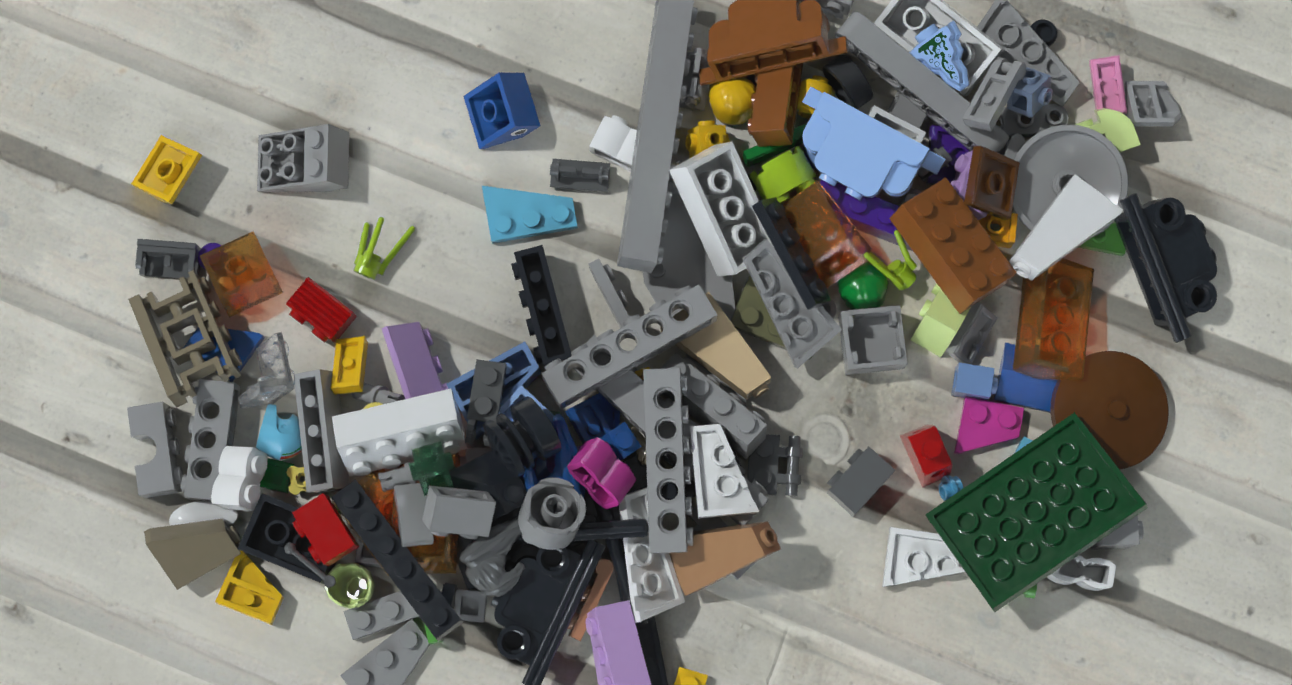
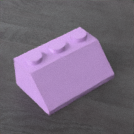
(413, 359)

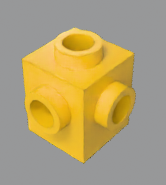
(705, 136)

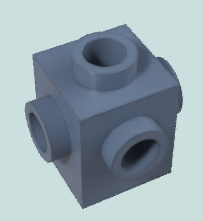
(1031, 93)

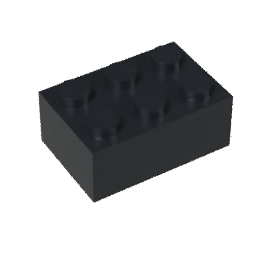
(270, 532)

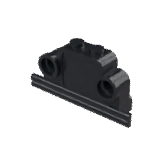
(1169, 260)
(543, 605)

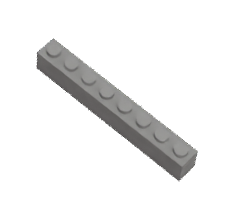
(627, 396)

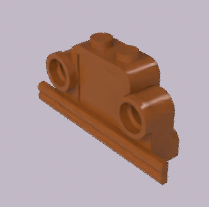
(768, 37)

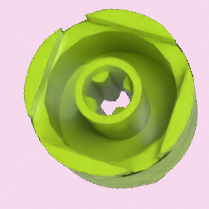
(784, 175)

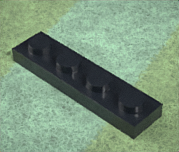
(791, 253)

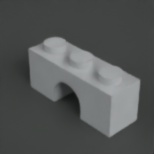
(161, 474)

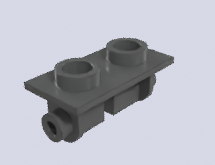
(579, 175)

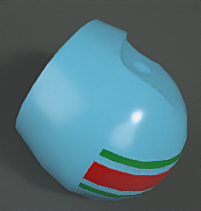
(279, 436)

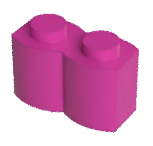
(601, 473)

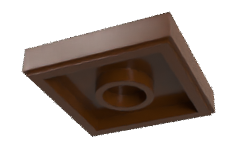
(991, 182)

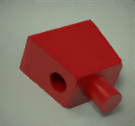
(927, 454)

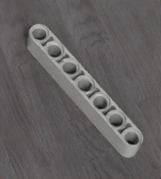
(916, 82)

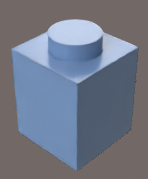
(974, 381)

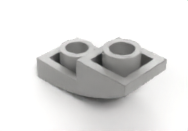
(410, 508)

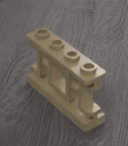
(164, 347)

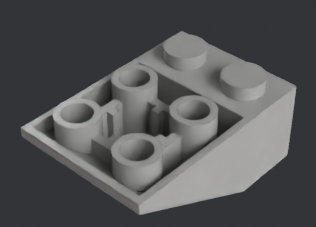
(304, 160)

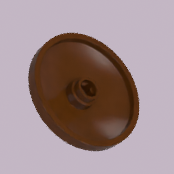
(1118, 404)

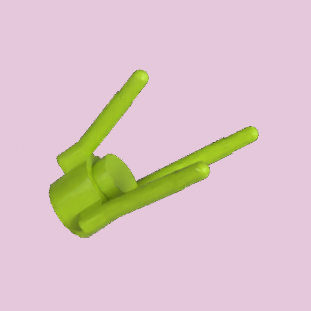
(366, 261)
(898, 272)

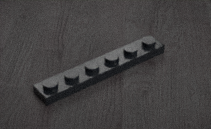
(397, 560)

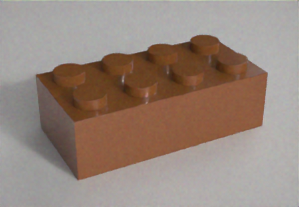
(952, 245)

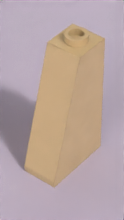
(726, 354)

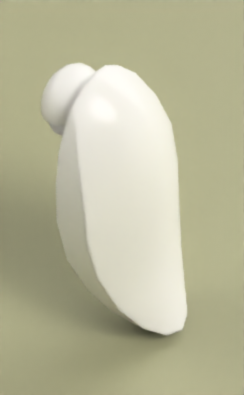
(201, 511)

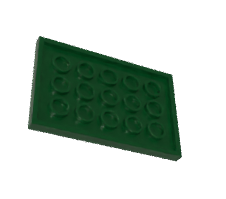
(1035, 511)

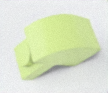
(1114, 127)

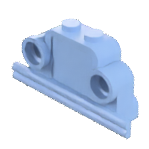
(862, 150)

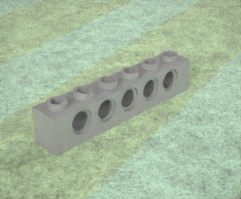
(655, 384)
(568, 391)

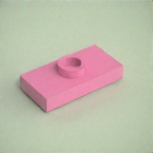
(1108, 83)

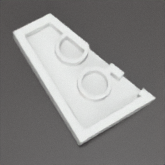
(717, 478)
(917, 557)

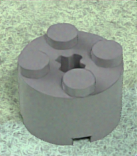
(551, 514)

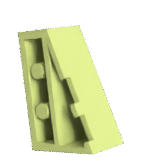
(938, 323)

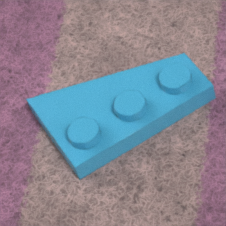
(526, 214)

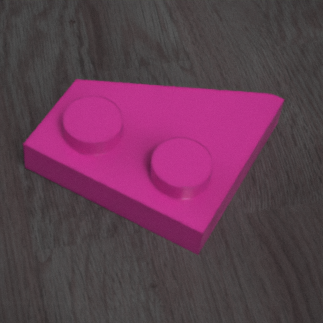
(986, 424)

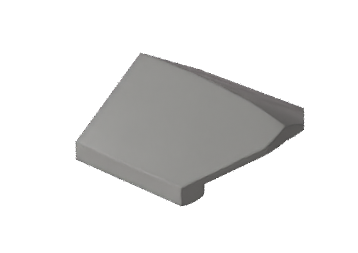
(1150, 104)

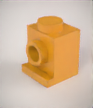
(1006, 235)

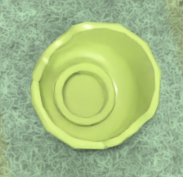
(352, 587)

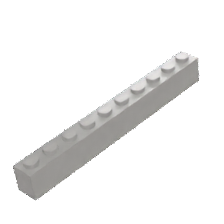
(656, 135)

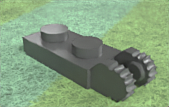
(485, 396)

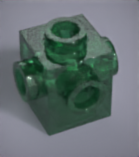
(430, 462)

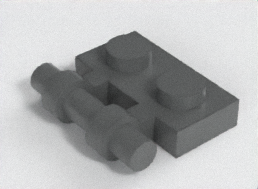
(764, 464)

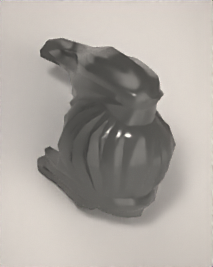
(487, 559)

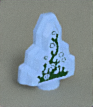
(942, 54)

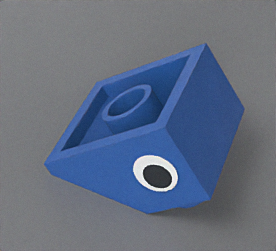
(501, 109)

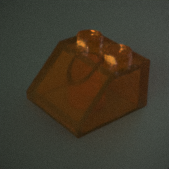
(241, 274)

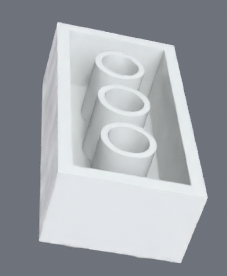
(907, 18)
(720, 206)
(388, 432)

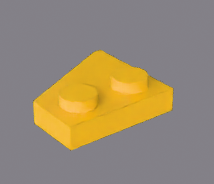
(249, 591)

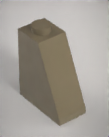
(192, 548)

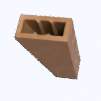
(721, 553)

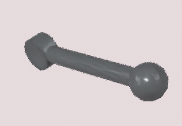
(329, 581)

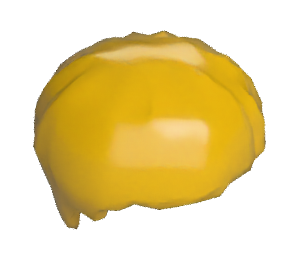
(732, 100)

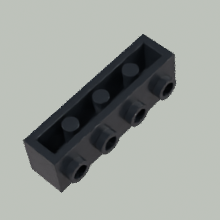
(543, 306)

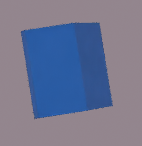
(1022, 389)

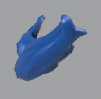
(561, 460)

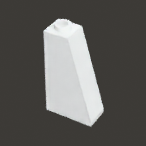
(1066, 224)

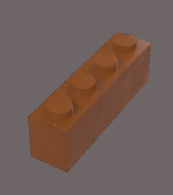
(775, 106)

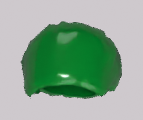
(863, 287)

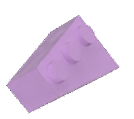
(616, 645)

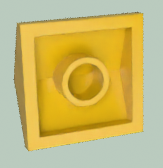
(166, 170)

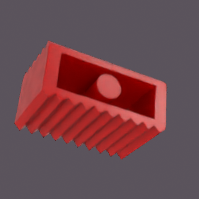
(320, 310)

